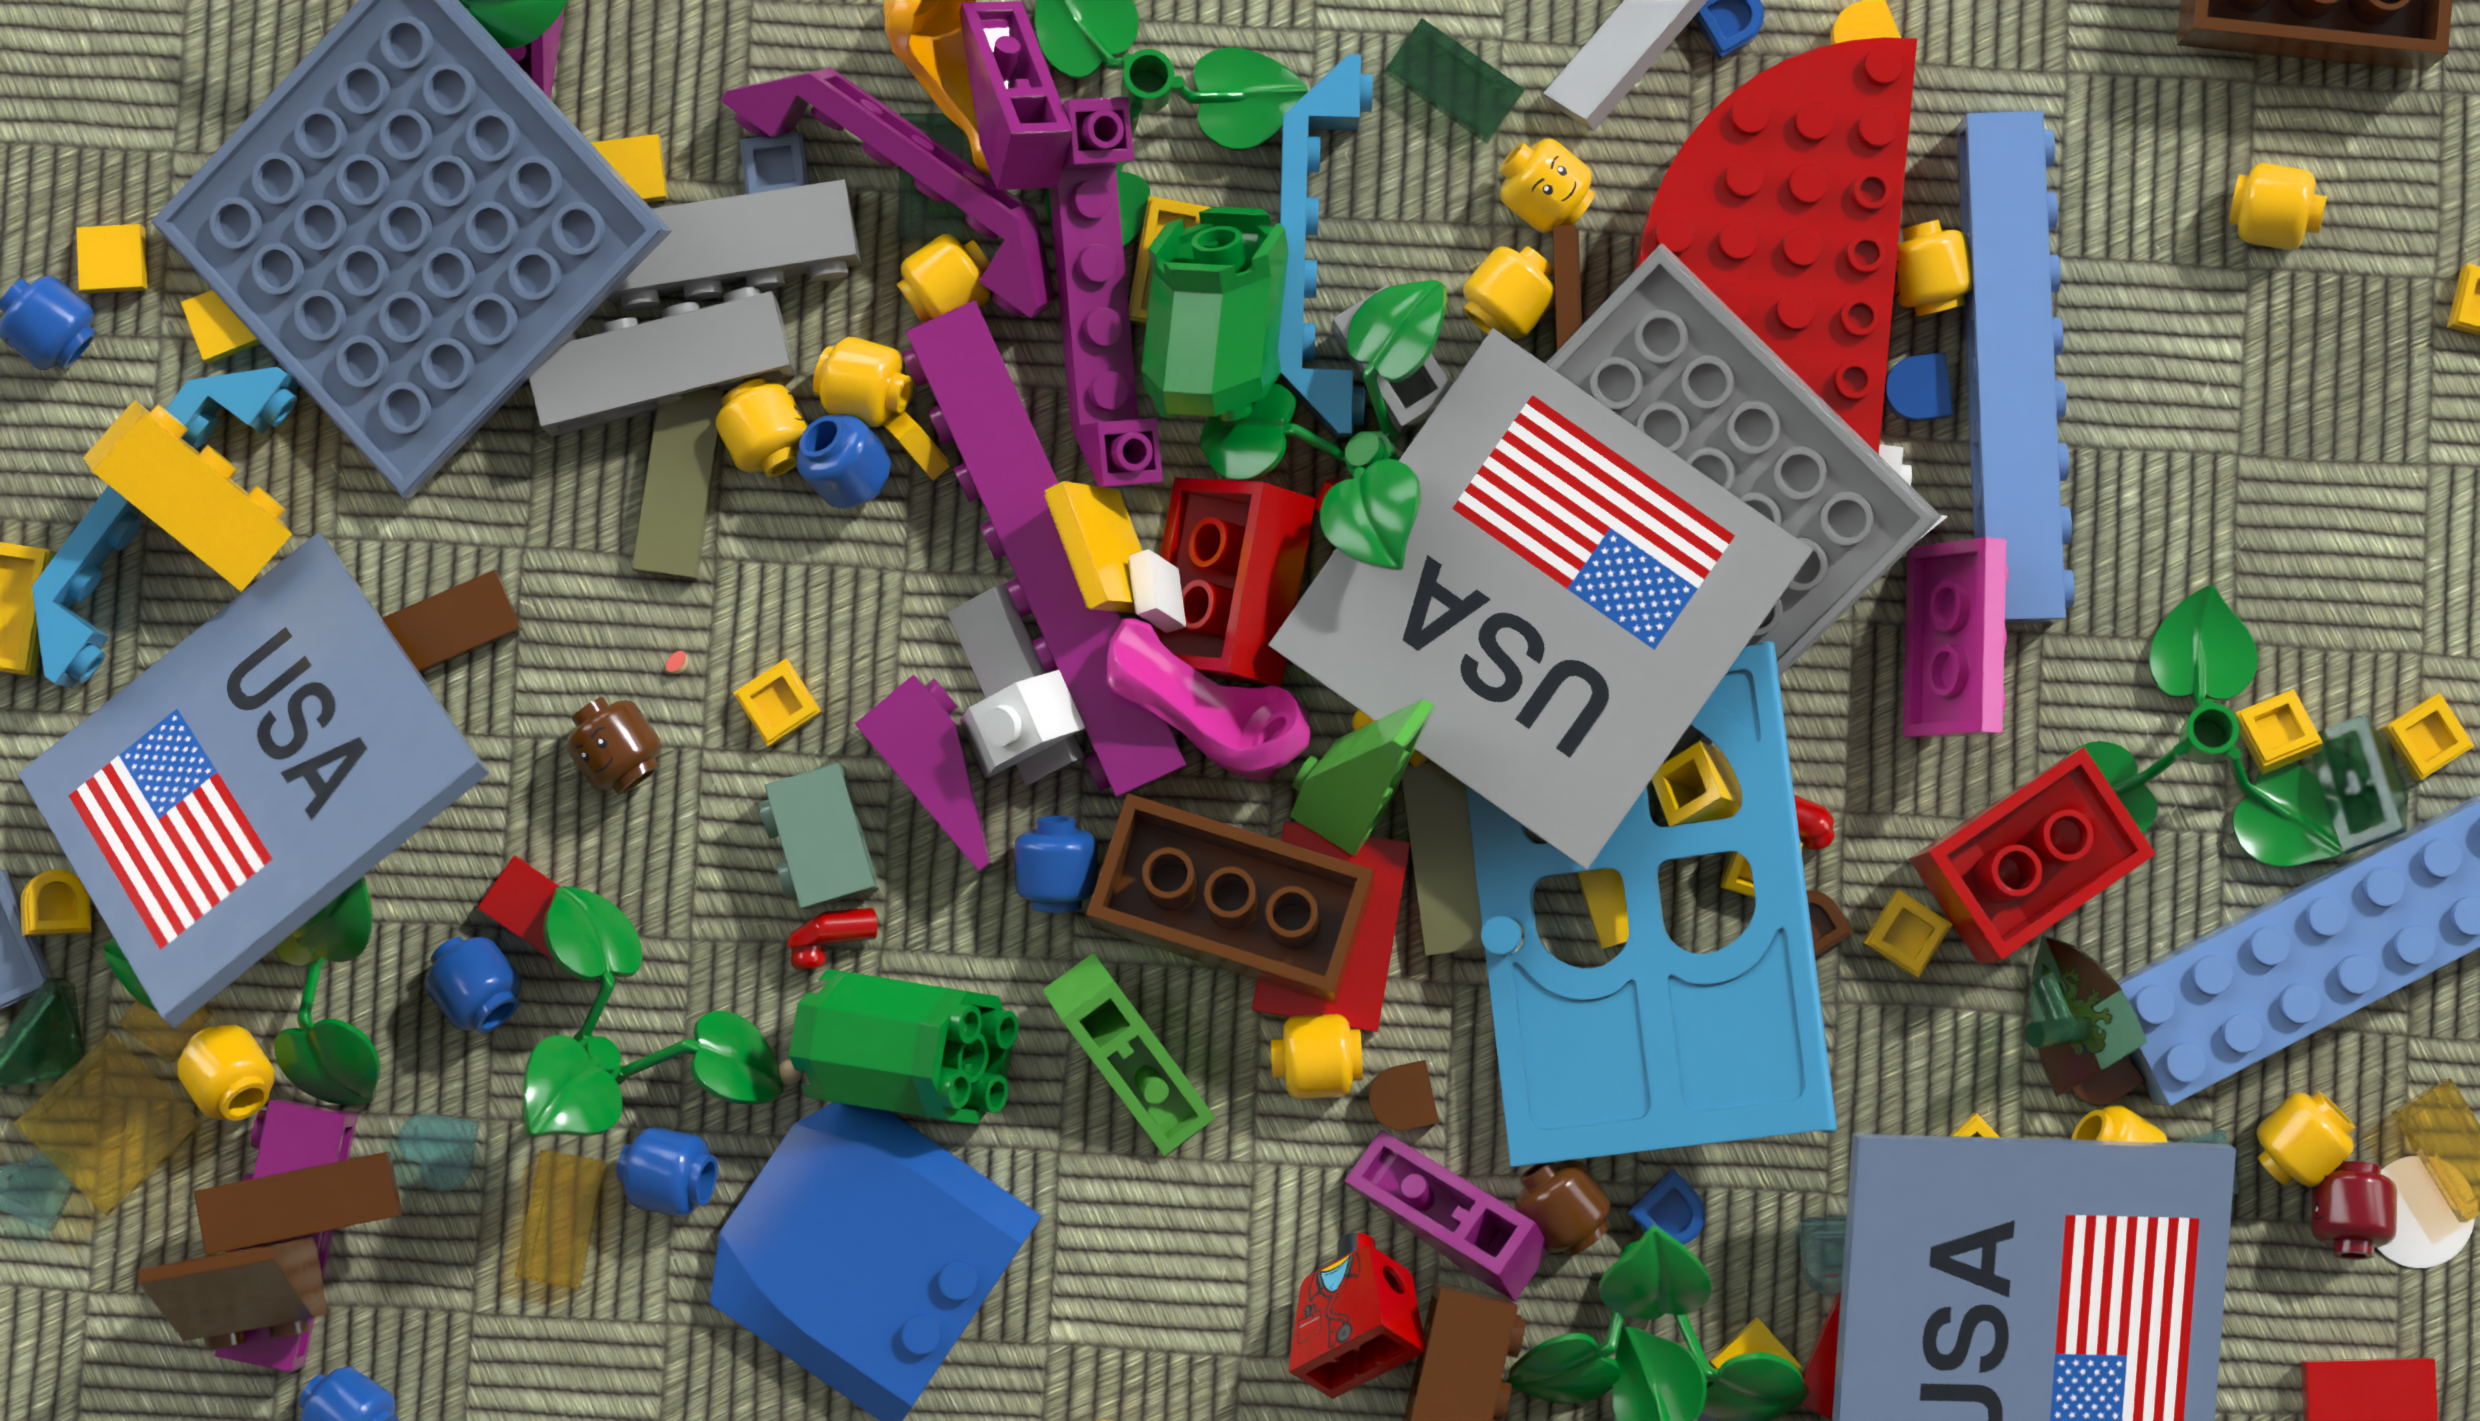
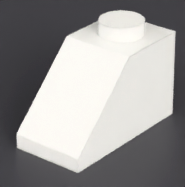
(1020, 721)

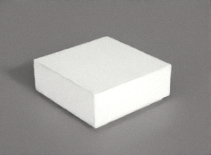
(1157, 591)

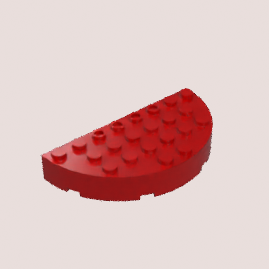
(1796, 213)

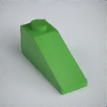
(1358, 777)
(1128, 1054)

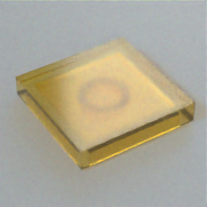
(108, 1124)

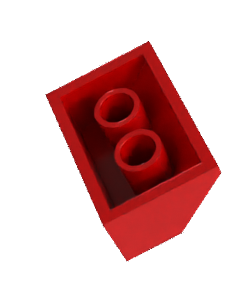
(1238, 572)

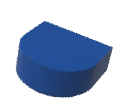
(1729, 24)
(1919, 388)
(1671, 1207)

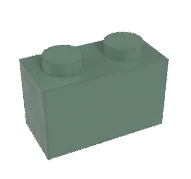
(819, 837)

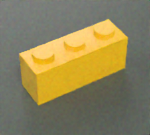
(189, 493)

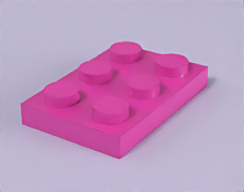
(1955, 639)

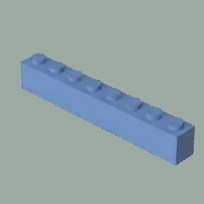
(2012, 357)

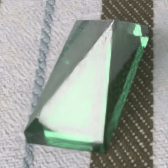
(2361, 784)
(44, 1037)

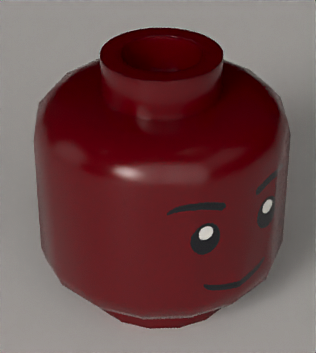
(2355, 1210)

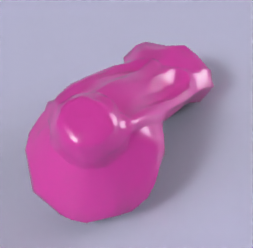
(1235, 726)

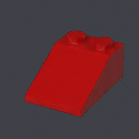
(2032, 857)

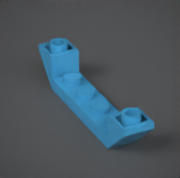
(1329, 105)
(66, 639)

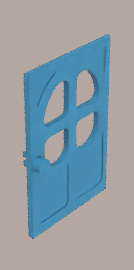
(1663, 1038)

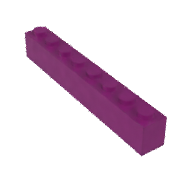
(1010, 475)

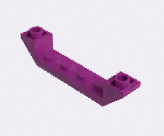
(1019, 268)
(1095, 298)

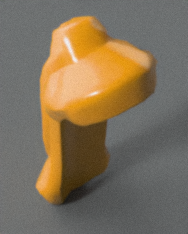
(932, 47)

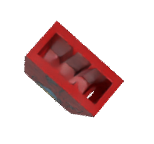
(1355, 1319)

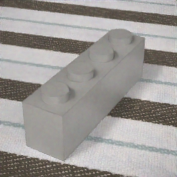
(747, 241)
(654, 362)

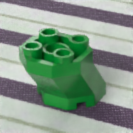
(1215, 313)
(904, 1047)

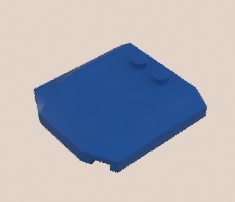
(866, 1253)

